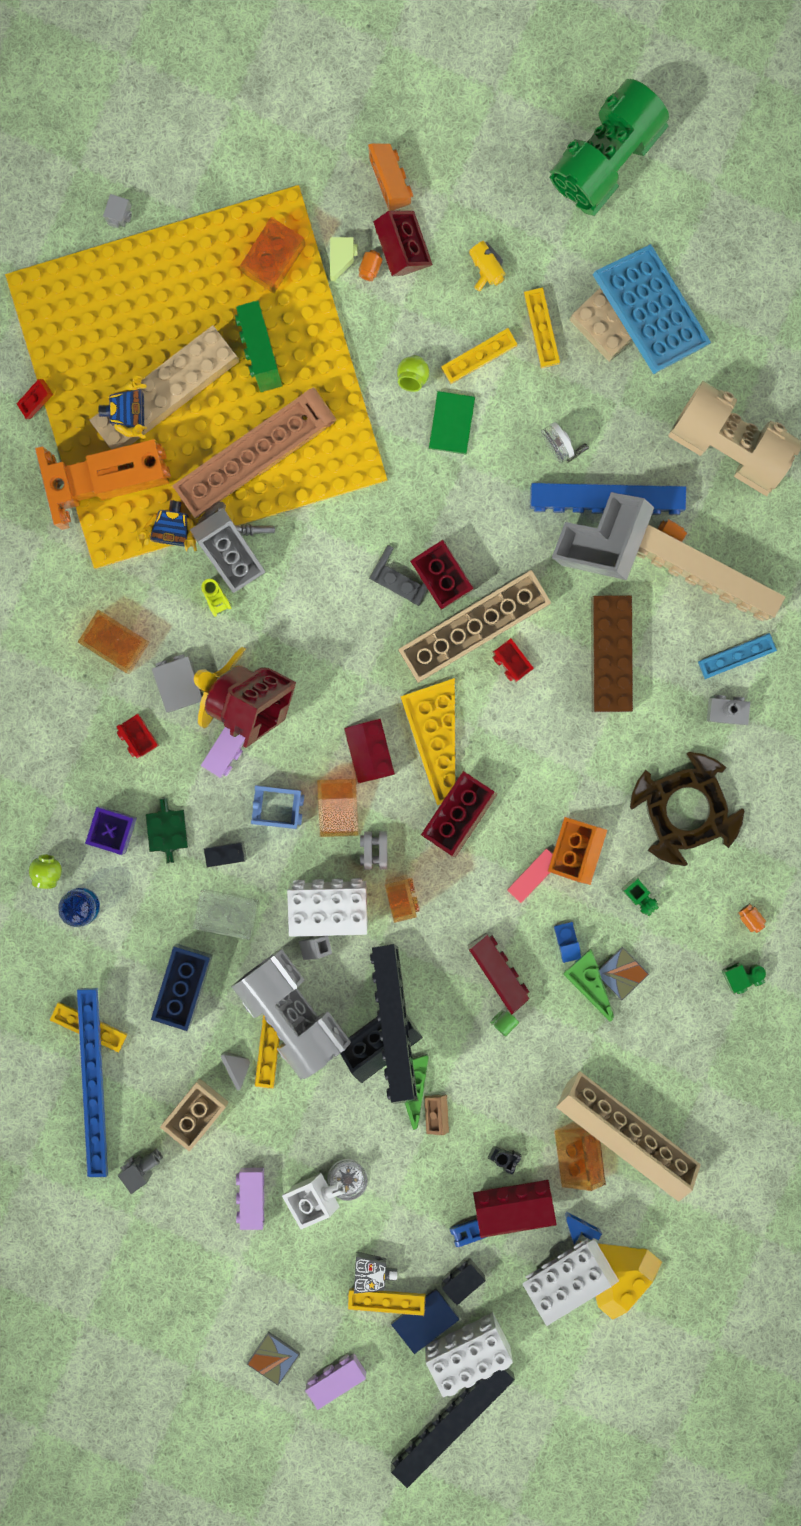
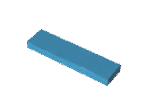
(737, 656)

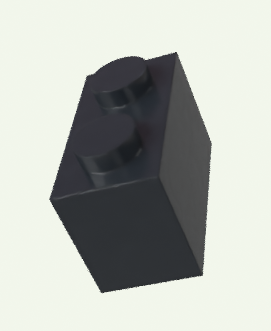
(225, 854)
(462, 1281)

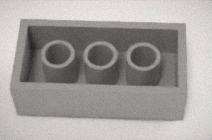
(227, 550)

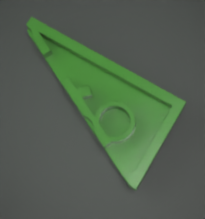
(587, 979)
(413, 1108)

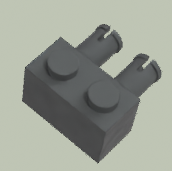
(137, 1170)

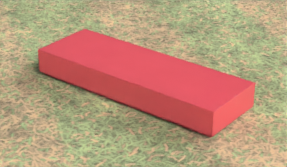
(531, 876)

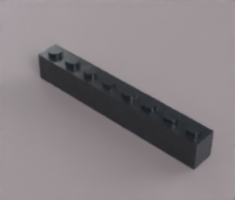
(394, 1024)
(449, 1426)

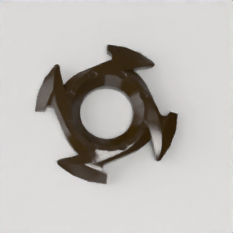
(657, 794)

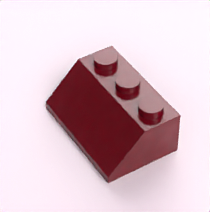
(402, 242)
(442, 574)
(369, 751)

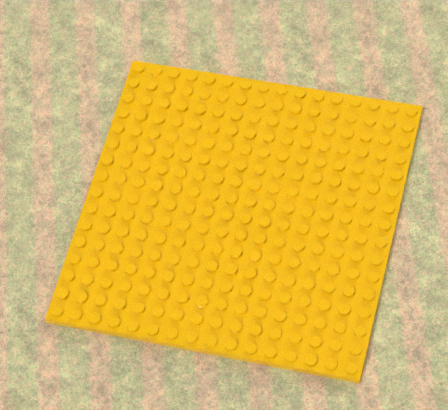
(145, 297)

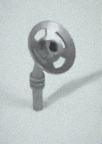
(244, 530)

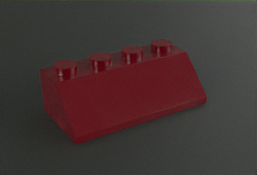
(459, 814)
(498, 972)
(514, 1208)

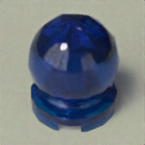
(79, 907)

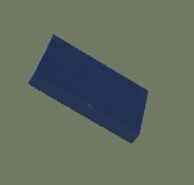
(421, 1330)

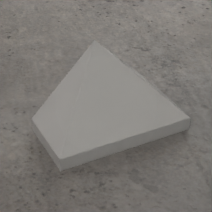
(236, 1067)

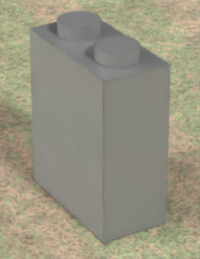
(177, 683)

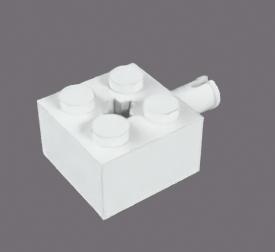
(312, 1200)

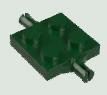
(166, 830)

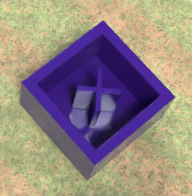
(111, 830)

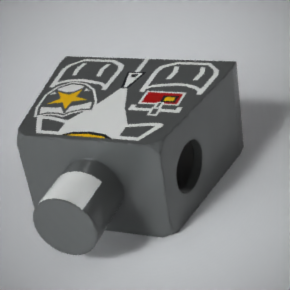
(371, 1273)

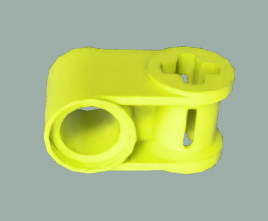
(215, 598)

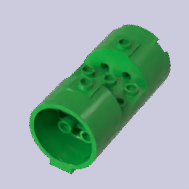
(630, 124)

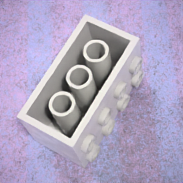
(327, 907)
(569, 1281)
(468, 1355)

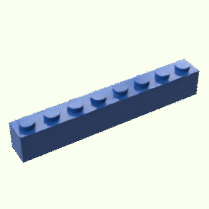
(595, 497)

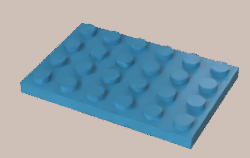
(651, 308)

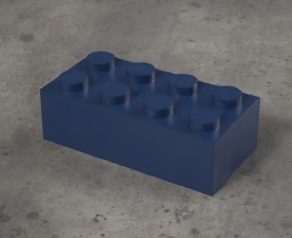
(181, 987)

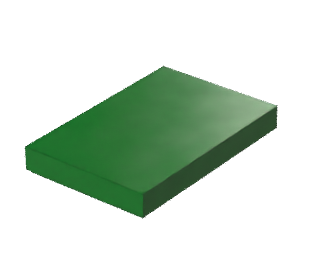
(451, 422)

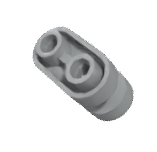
(367, 859)

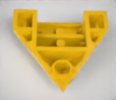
(635, 1273)

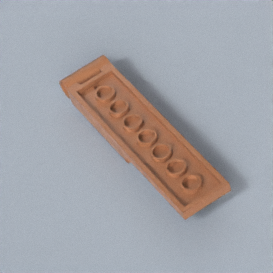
(255, 452)

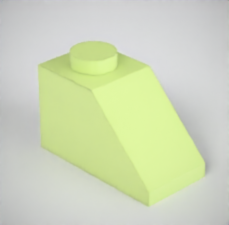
(341, 255)

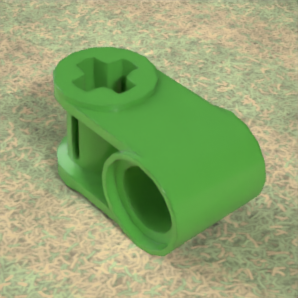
(504, 1022)

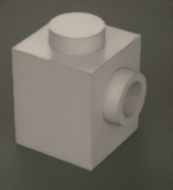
(117, 211)
(315, 947)

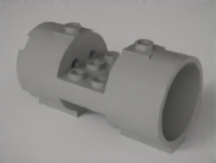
(306, 1038)

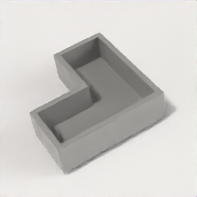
(612, 545)

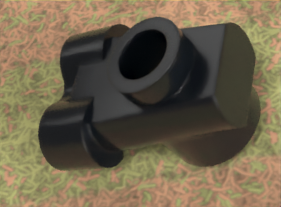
(507, 1161)

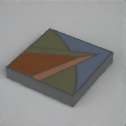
(622, 973)
(273, 1358)

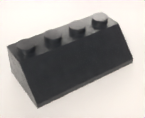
(365, 1050)

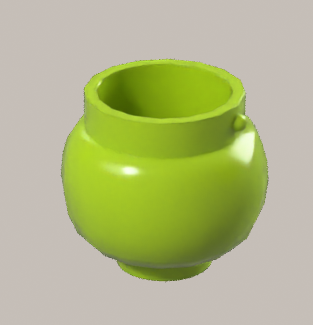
(412, 373)
(45, 872)

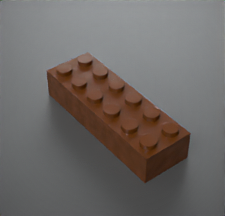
(611, 653)

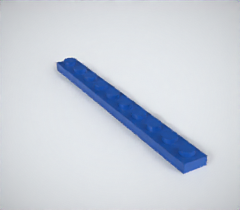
(92, 1082)

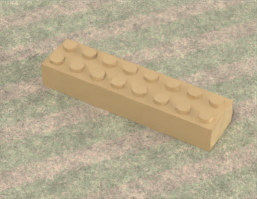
(175, 383)
(709, 574)
(474, 626)
(629, 1136)

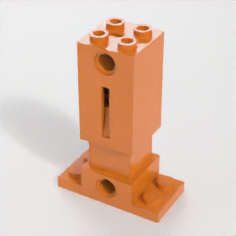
(102, 475)

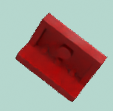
(512, 660)
(137, 736)

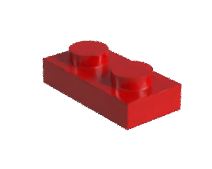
(34, 398)

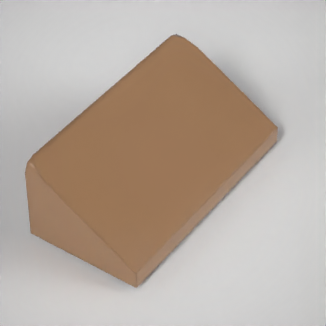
(436, 1114)

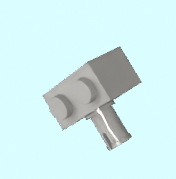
(728, 711)

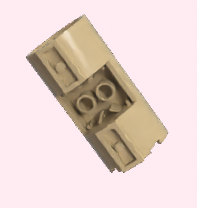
(762, 454)

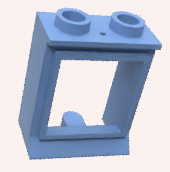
(296, 818)

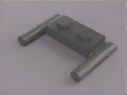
(397, 582)

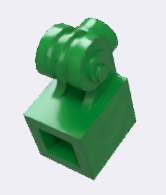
(639, 895)
(739, 980)

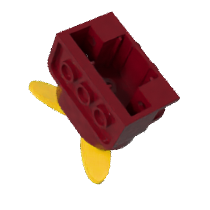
(244, 698)

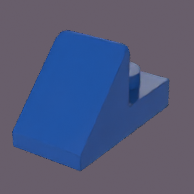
(567, 942)
(578, 1225)

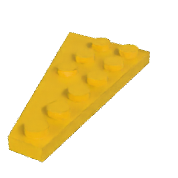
(433, 727)

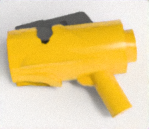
(489, 264)

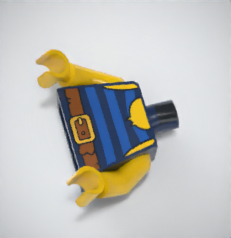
(127, 409)
(169, 528)

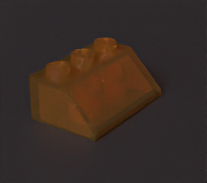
(579, 1159)

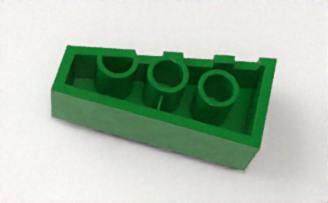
(258, 346)

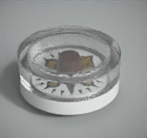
(557, 442)
(351, 1176)

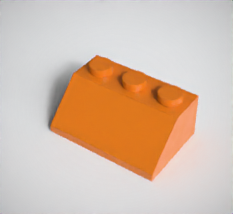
(390, 176)
(577, 851)

